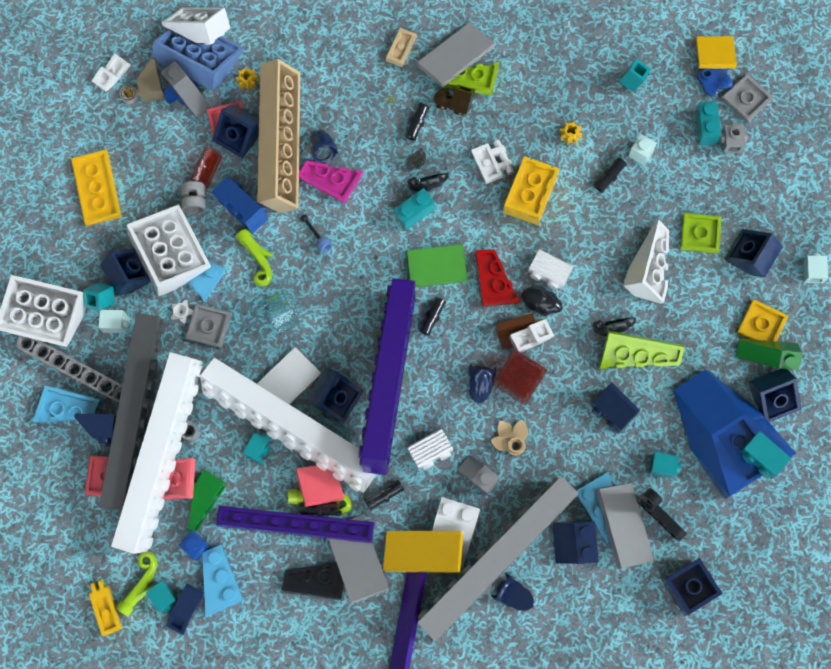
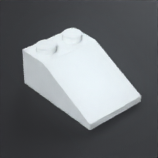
(199, 24)
(457, 517)

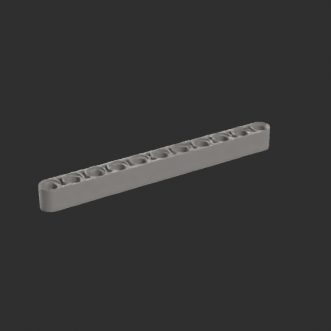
(85, 372)

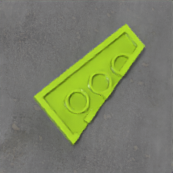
(631, 350)

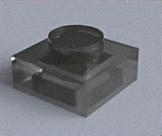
(417, 159)

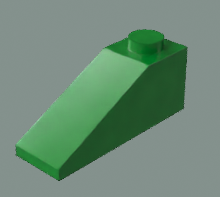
(770, 353)
(205, 494)

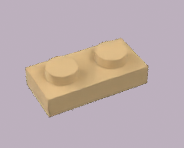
(401, 47)

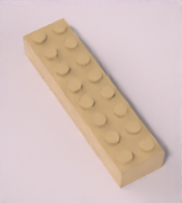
(279, 136)

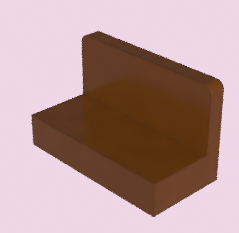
(508, 327)

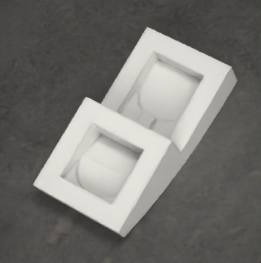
(108, 76)
(531, 336)

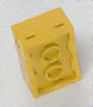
(531, 190)

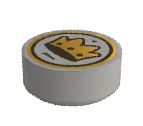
(128, 94)

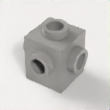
(733, 138)

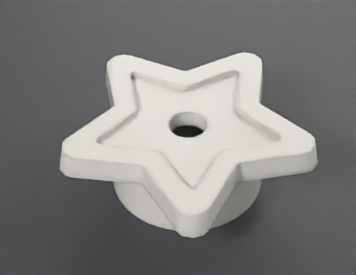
(176, 311)

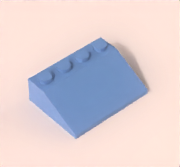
(200, 62)

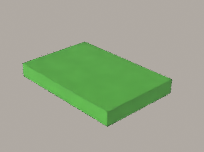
(437, 265)

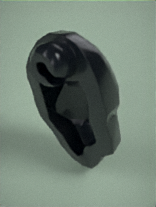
(427, 182)
(541, 300)
(618, 325)

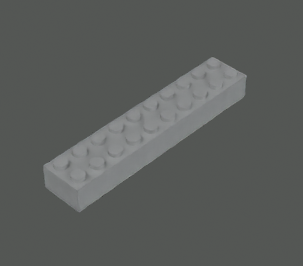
(498, 558)

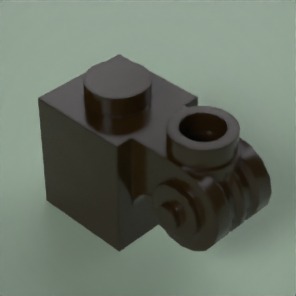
(459, 102)

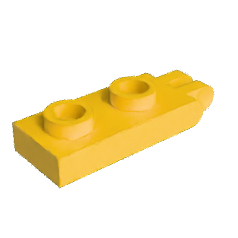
(104, 608)

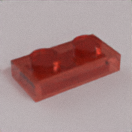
(206, 167)

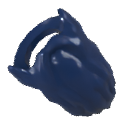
(320, 138)
(481, 382)
(514, 594)

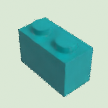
(708, 123)
(414, 209)
(765, 455)

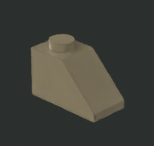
(150, 83)

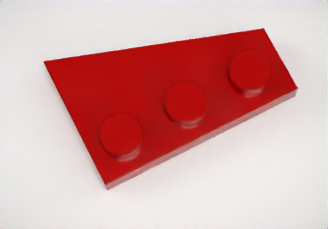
(493, 282)

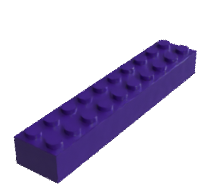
(387, 377)

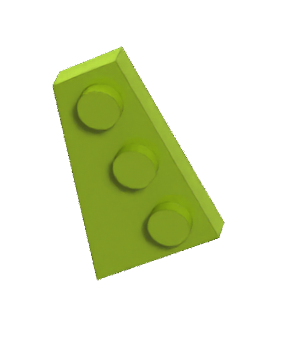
(478, 77)

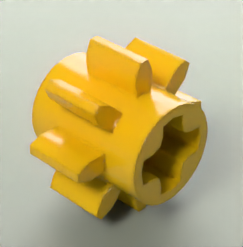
(242, 79)
(569, 137)

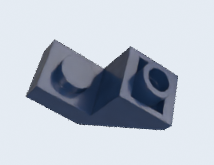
(184, 609)

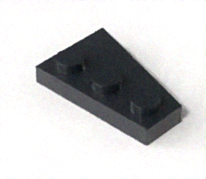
(315, 581)

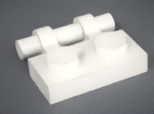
(487, 164)

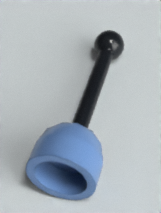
(323, 243)

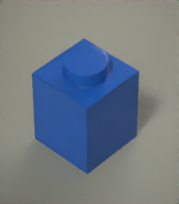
(194, 545)

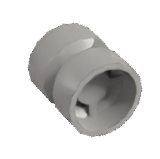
(192, 196)

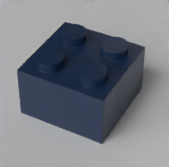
(692, 587)

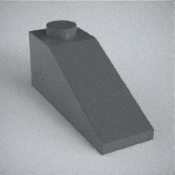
(185, 89)

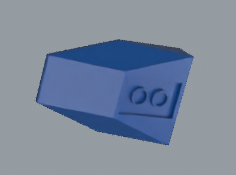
(719, 427)

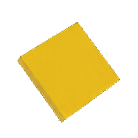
(715, 52)
(762, 322)

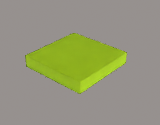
(700, 233)

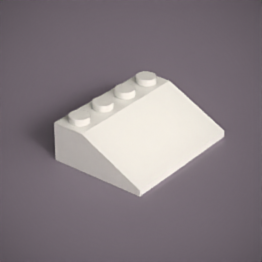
(167, 249)
(41, 311)

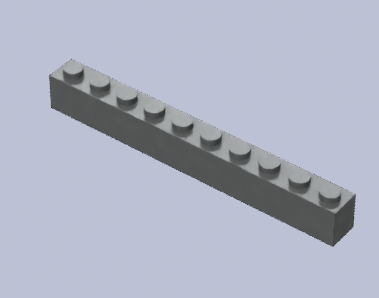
(132, 409)

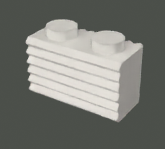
(550, 269)
(430, 449)

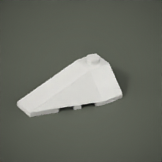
(646, 271)

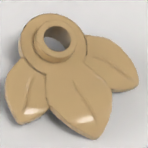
(510, 435)

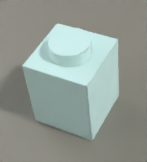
(642, 149)
(815, 268)
(113, 321)

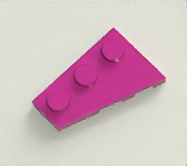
(331, 180)

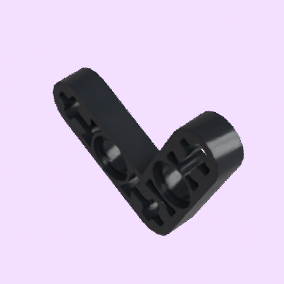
(650, 503)

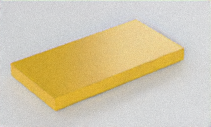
(96, 187)
(423, 551)

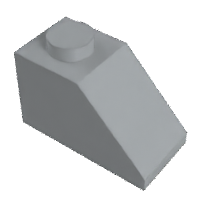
(479, 475)

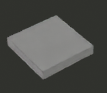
(747, 98)
(208, 326)

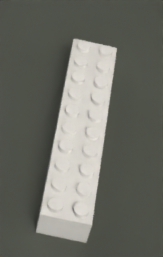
(285, 423)
(158, 454)

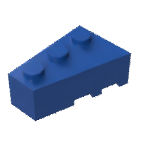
(240, 204)

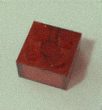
(520, 377)

